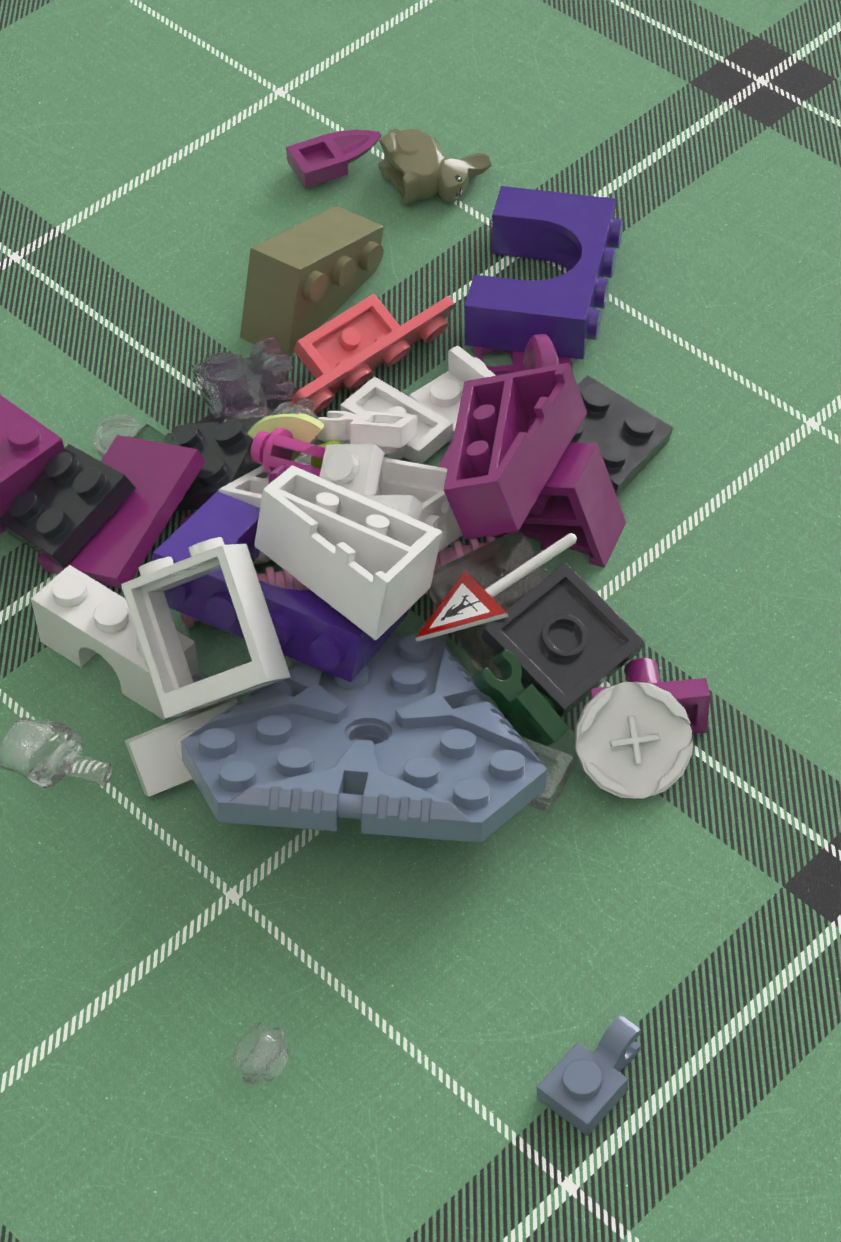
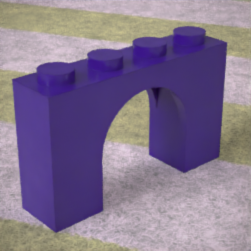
(557, 228)
(302, 620)

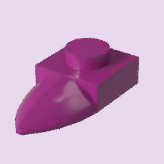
(329, 155)

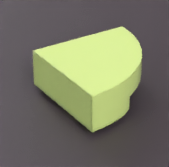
(302, 427)

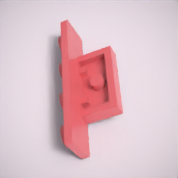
(357, 342)

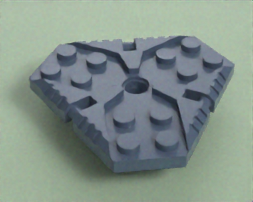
(397, 747)

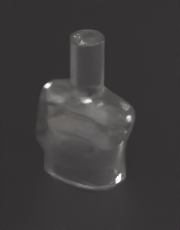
(49, 753)

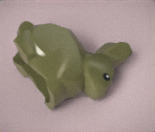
(422, 170)

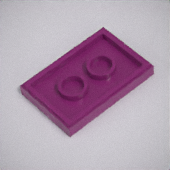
(161, 480)

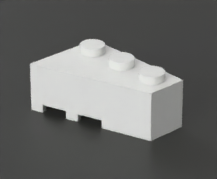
(347, 548)

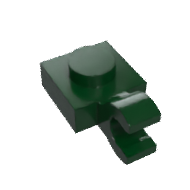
(525, 708)

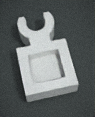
(385, 430)

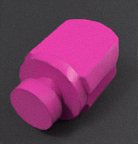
(278, 447)

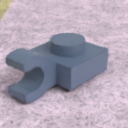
(588, 1083)

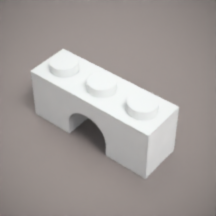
(87, 618)

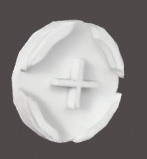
(633, 740)

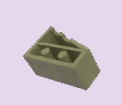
(307, 275)

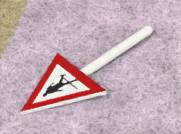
(471, 605)

